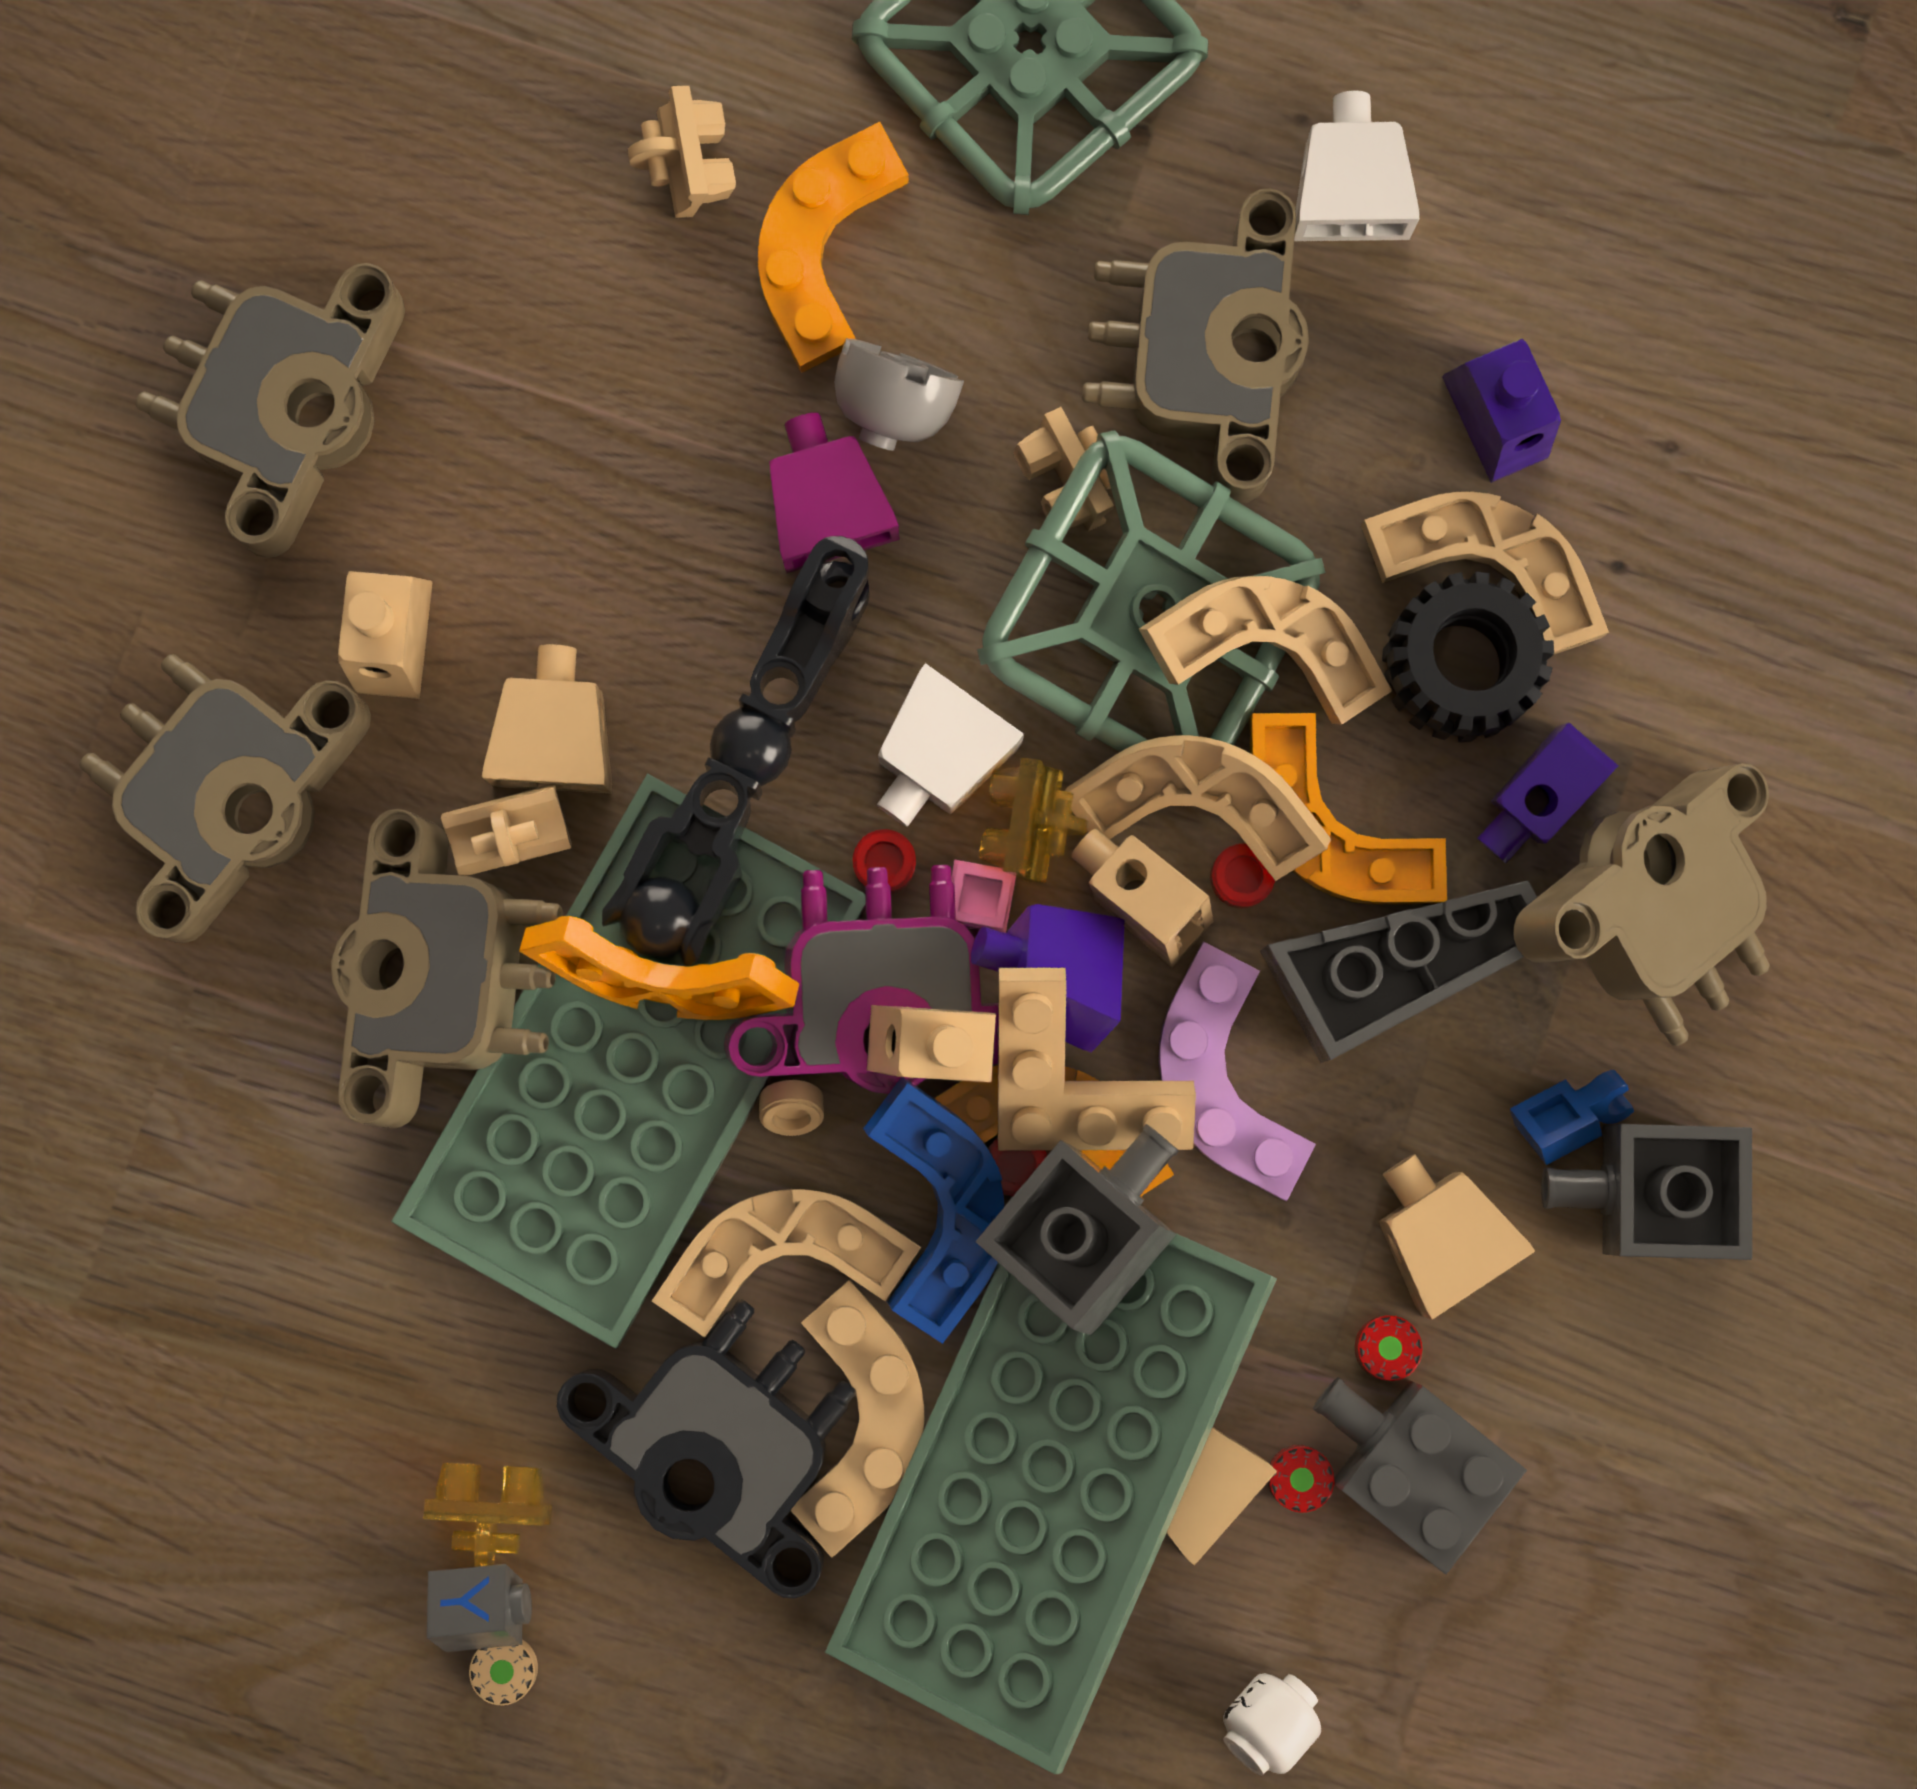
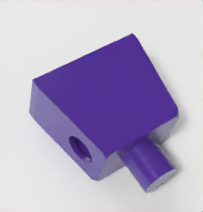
(1502, 404)
(1568, 772)
(1070, 939)

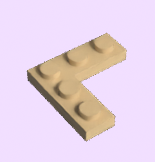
(1043, 1108)

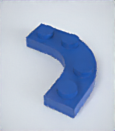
(968, 1199)

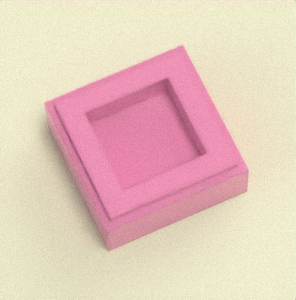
(982, 895)

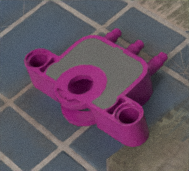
(859, 965)

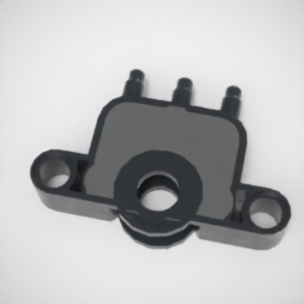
(736, 1424)

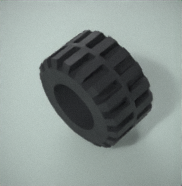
(1503, 621)

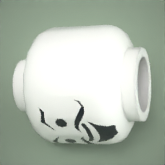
(1272, 1723)

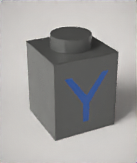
(477, 1608)

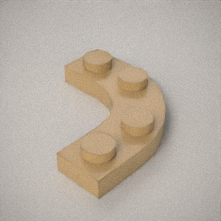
(1499, 535)
(1275, 612)
(1208, 776)
(778, 1226)
(888, 1425)

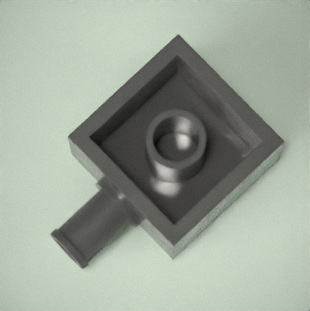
(1666, 1191)
(1082, 1229)
(1420, 1469)

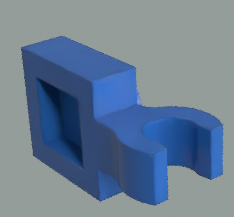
(1568, 1119)

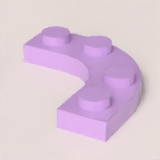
(1194, 1049)

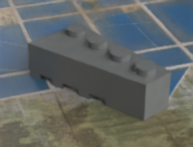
(1387, 969)

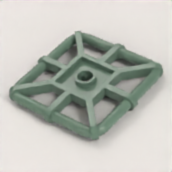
(1030, 82)
(1135, 571)

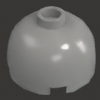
(893, 394)

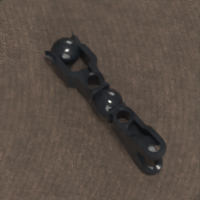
(746, 752)

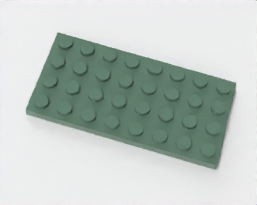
(592, 1157)
(1046, 1498)

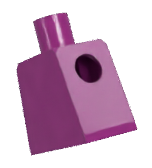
(826, 493)

